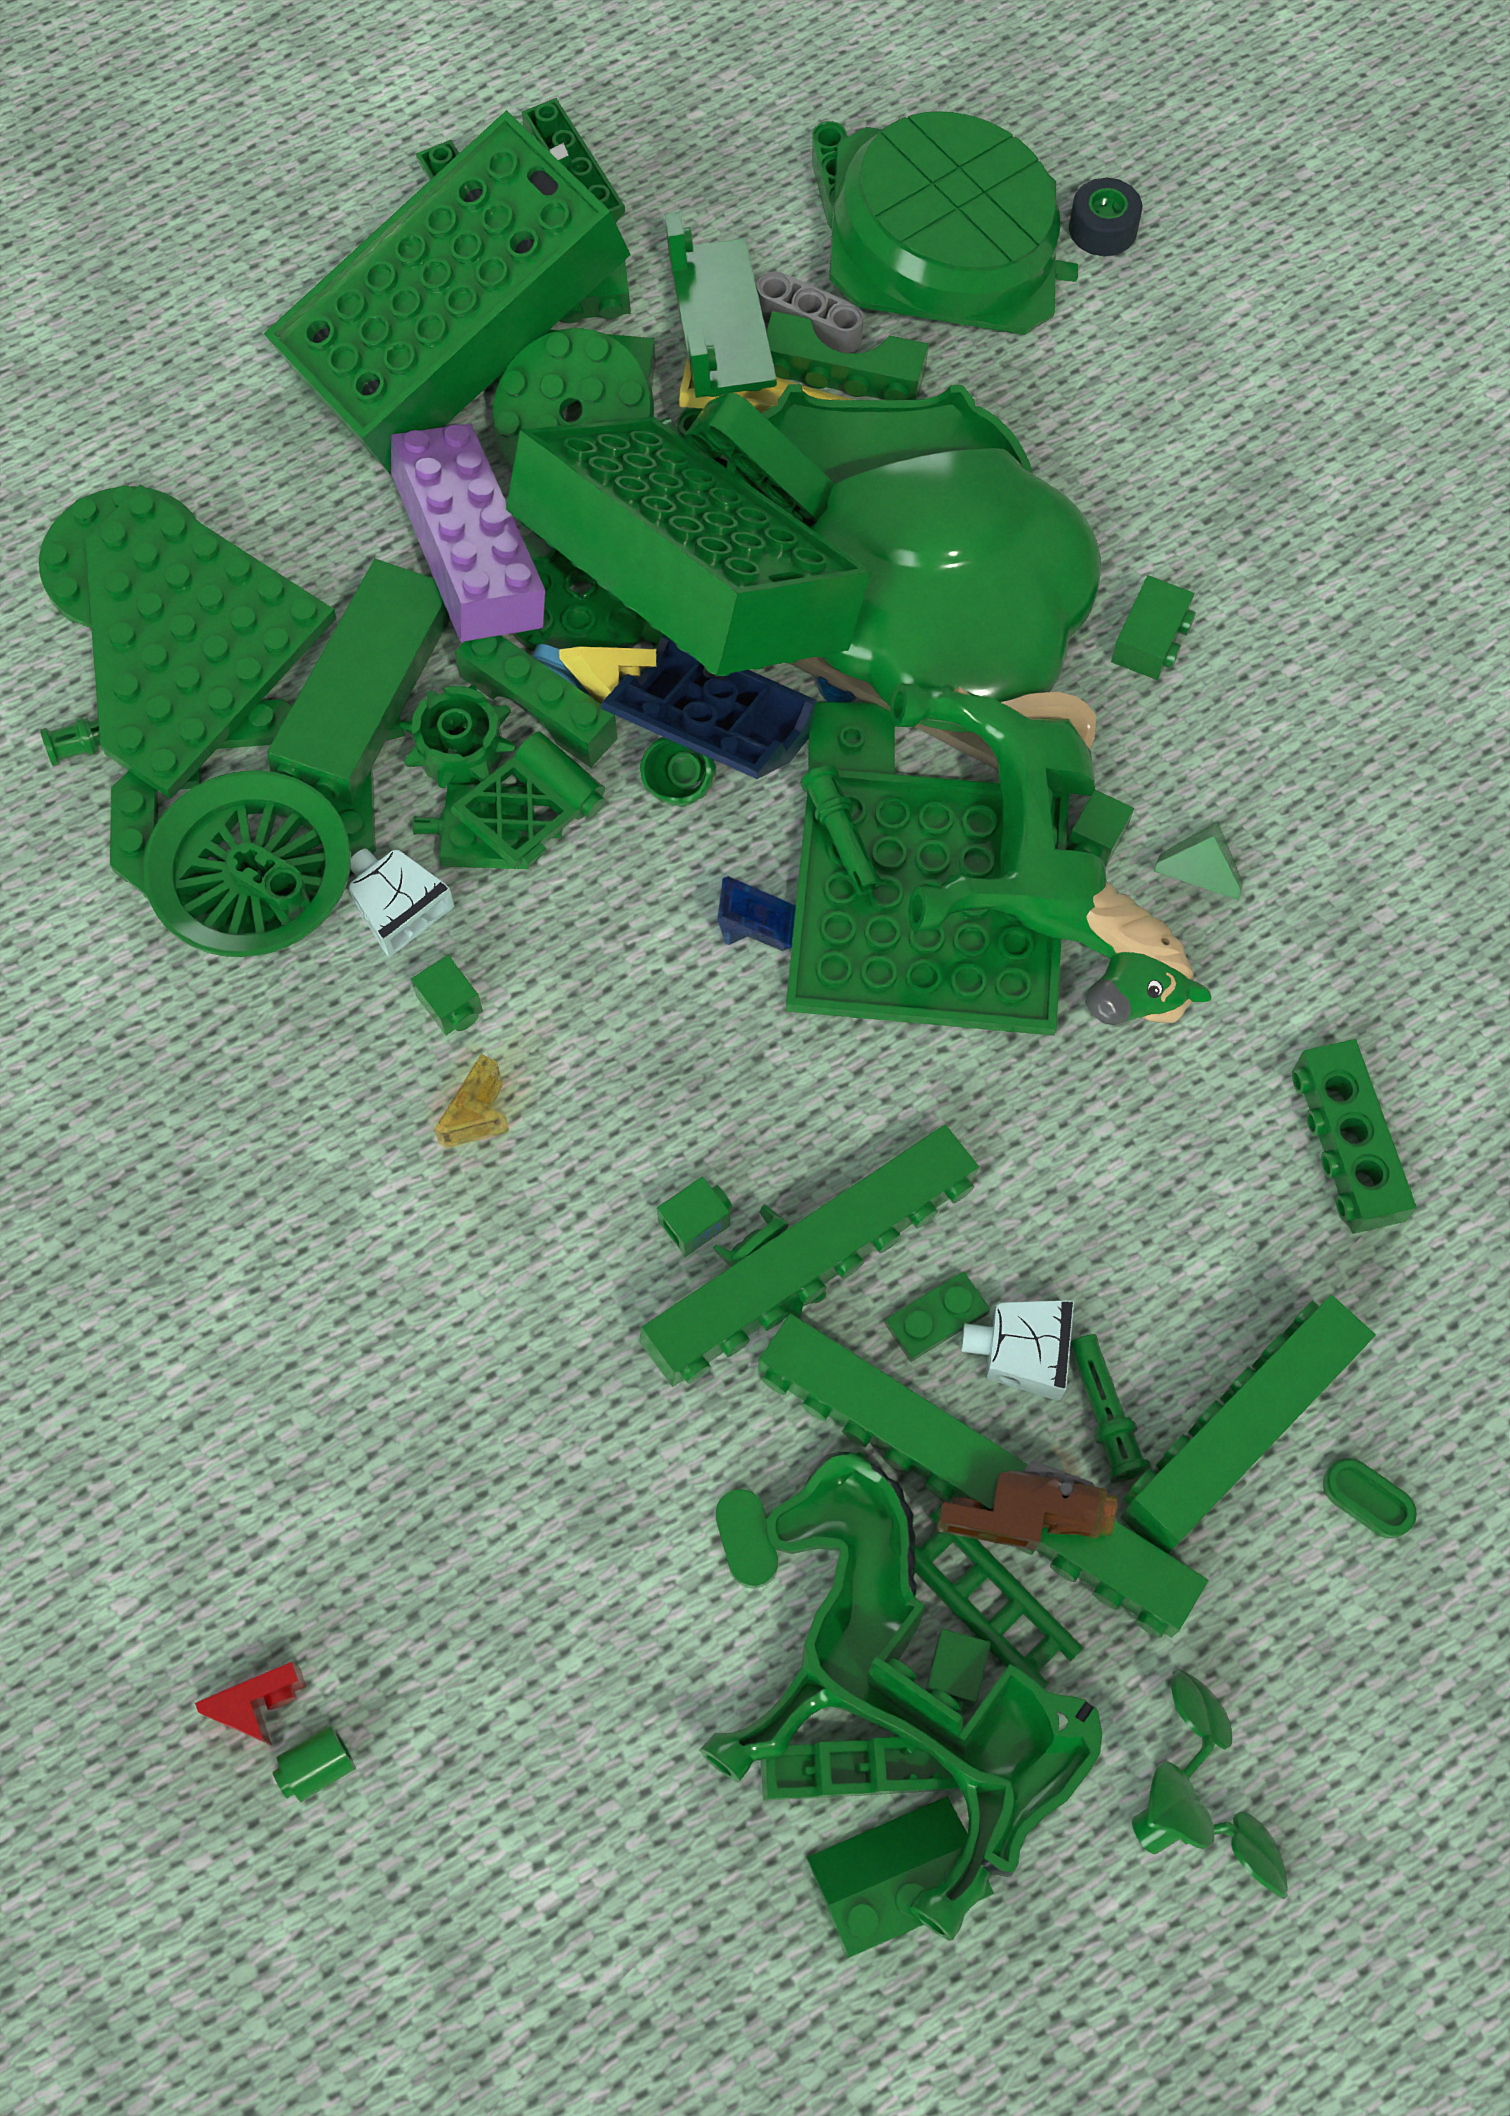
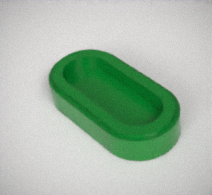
(1369, 1498)
(745, 1539)

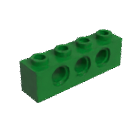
(1344, 1070)

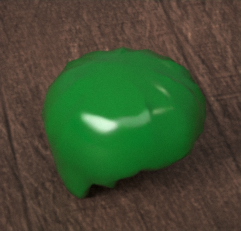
(676, 773)

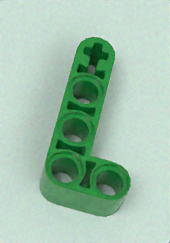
(767, 457)

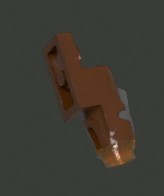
(1028, 1502)

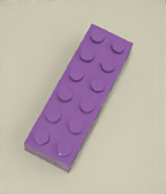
(467, 532)

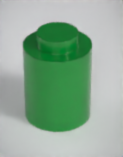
(313, 1764)

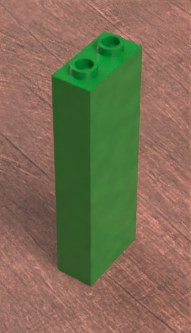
(361, 682)

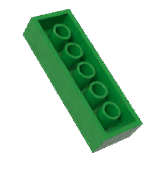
(1254, 1416)

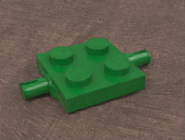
(462, 846)

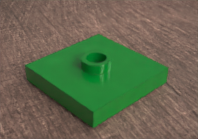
(852, 737)

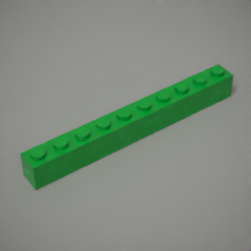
(966, 1465)

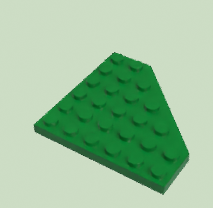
(184, 637)

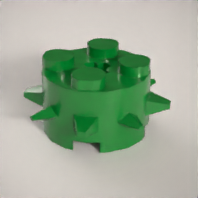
(457, 736)

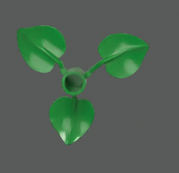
(1177, 1810)

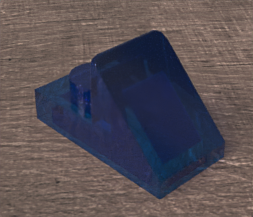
(754, 914)

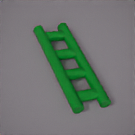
(1019, 1603)

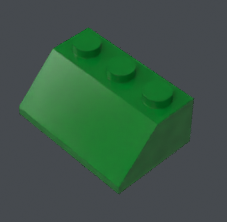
(881, 1871)

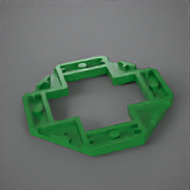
(136, 814)

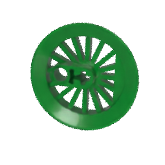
(197, 826)

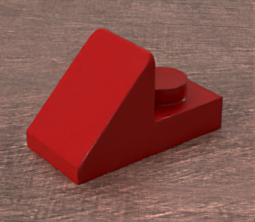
(240, 1704)

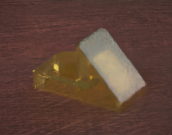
(467, 1116)

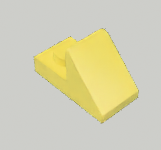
(601, 667)

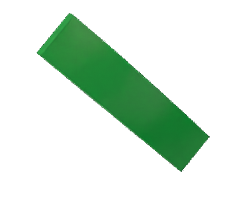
(853, 1769)

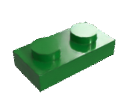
(937, 1316)

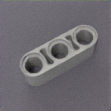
(833, 318)

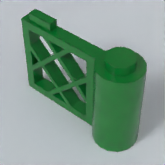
(555, 783)

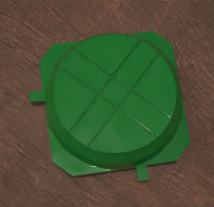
(946, 224)

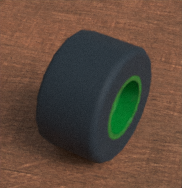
(1105, 216)

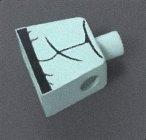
(396, 897)
(1026, 1345)

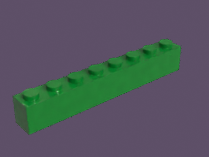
(808, 1256)

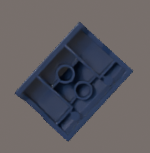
(735, 720)

